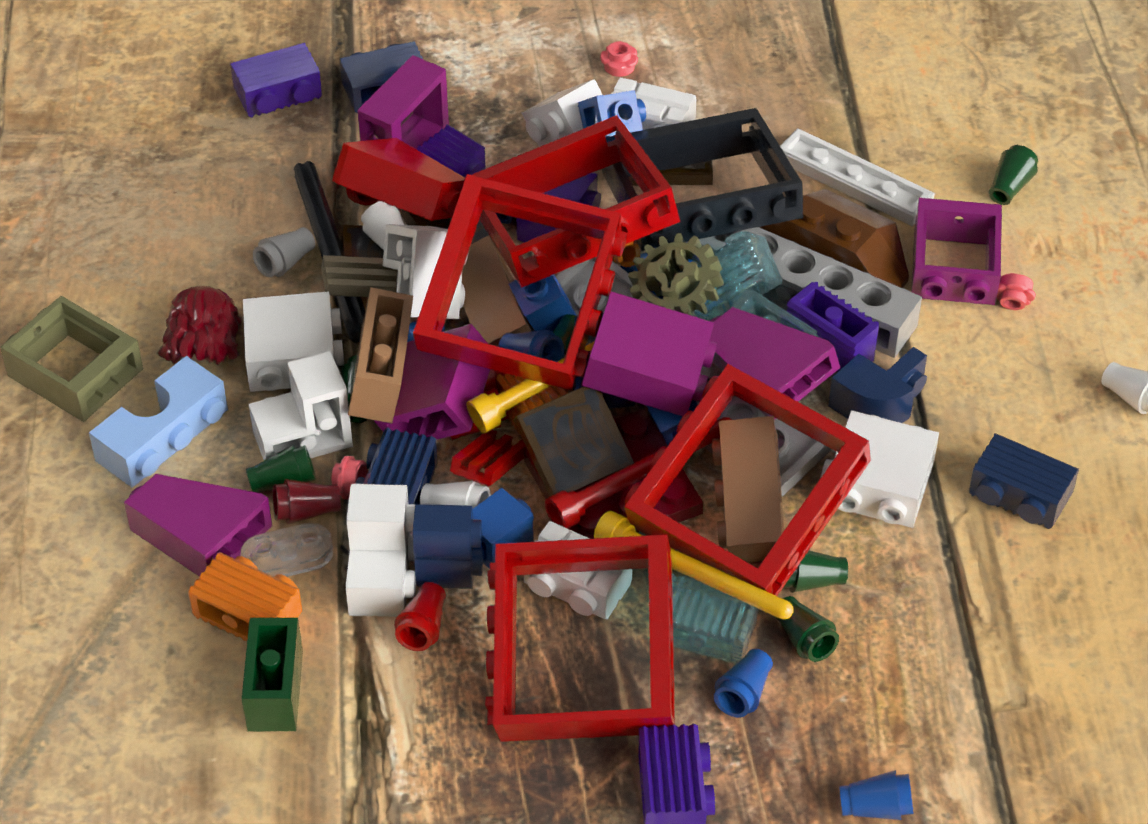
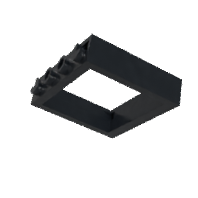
(712, 140)

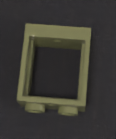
(94, 384)

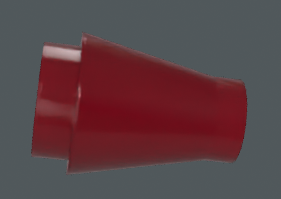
(304, 500)

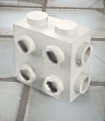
(287, 330)
(898, 469)

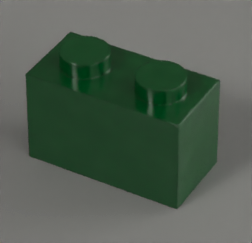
(272, 674)

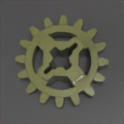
(670, 275)

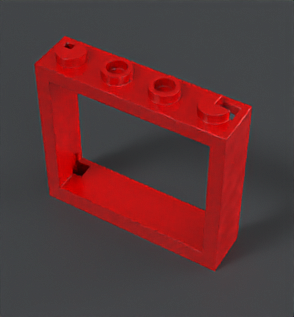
(565, 162)
(538, 208)
(810, 518)
(579, 556)

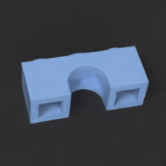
(138, 445)

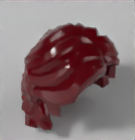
(201, 324)

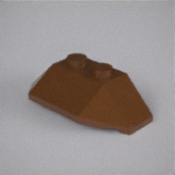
(848, 235)

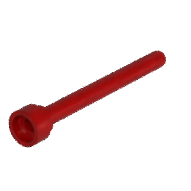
(567, 507)

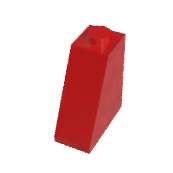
(399, 177)

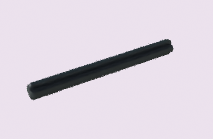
(327, 239)

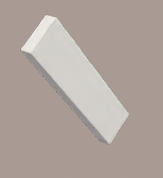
(854, 176)

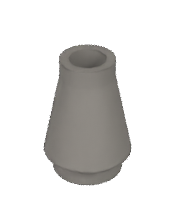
(281, 252)

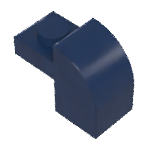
(878, 392)

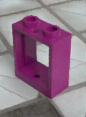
(413, 87)
(979, 225)

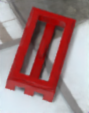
(481, 455)

